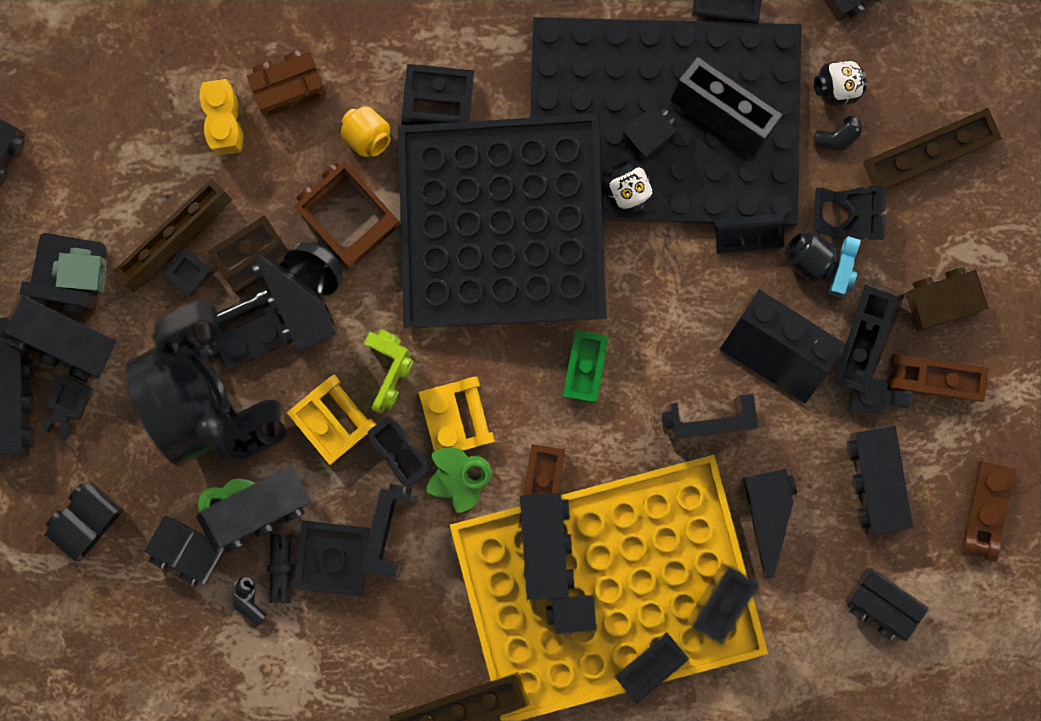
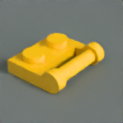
(444, 416)
(322, 426)

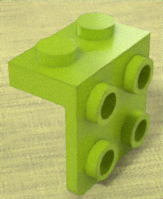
(389, 346)

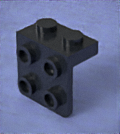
(43, 288)

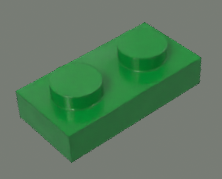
(585, 366)

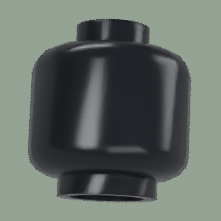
(811, 256)

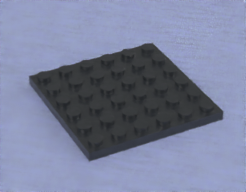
(502, 221)

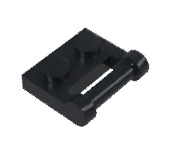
(437, 86)
(253, 338)

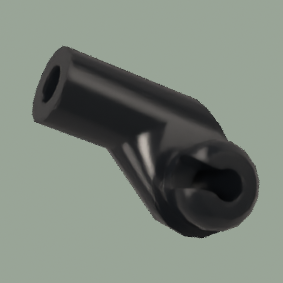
(842, 137)
(245, 601)

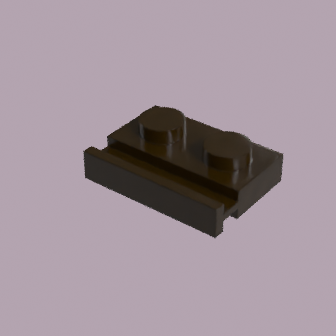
(237, 253)

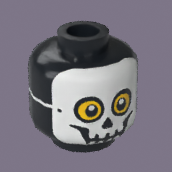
(840, 83)
(628, 185)

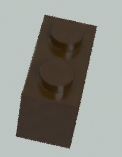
(946, 299)

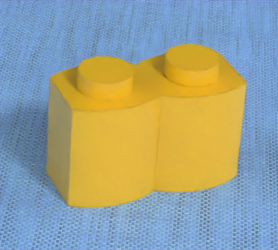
(222, 109)

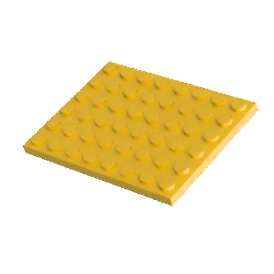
(646, 558)

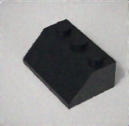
(782, 346)

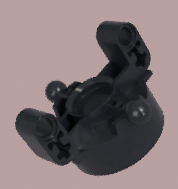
(185, 399)

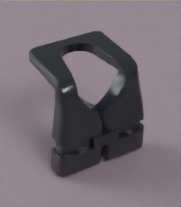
(865, 209)

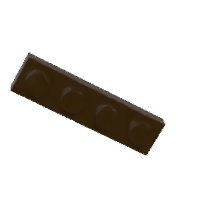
(933, 149)
(172, 235)
(472, 704)

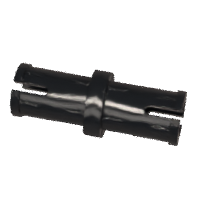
(280, 568)

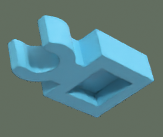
(843, 276)

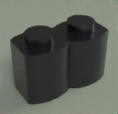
(393, 443)
(83, 521)
(184, 550)

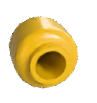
(365, 131)

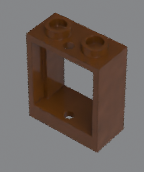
(372, 238)

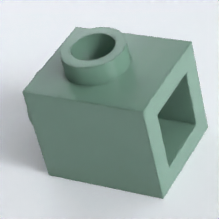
(80, 271)

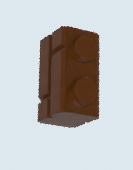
(286, 83)

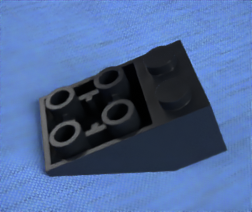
(301, 308)

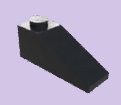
(868, 336)
(770, 508)

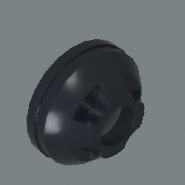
(315, 266)

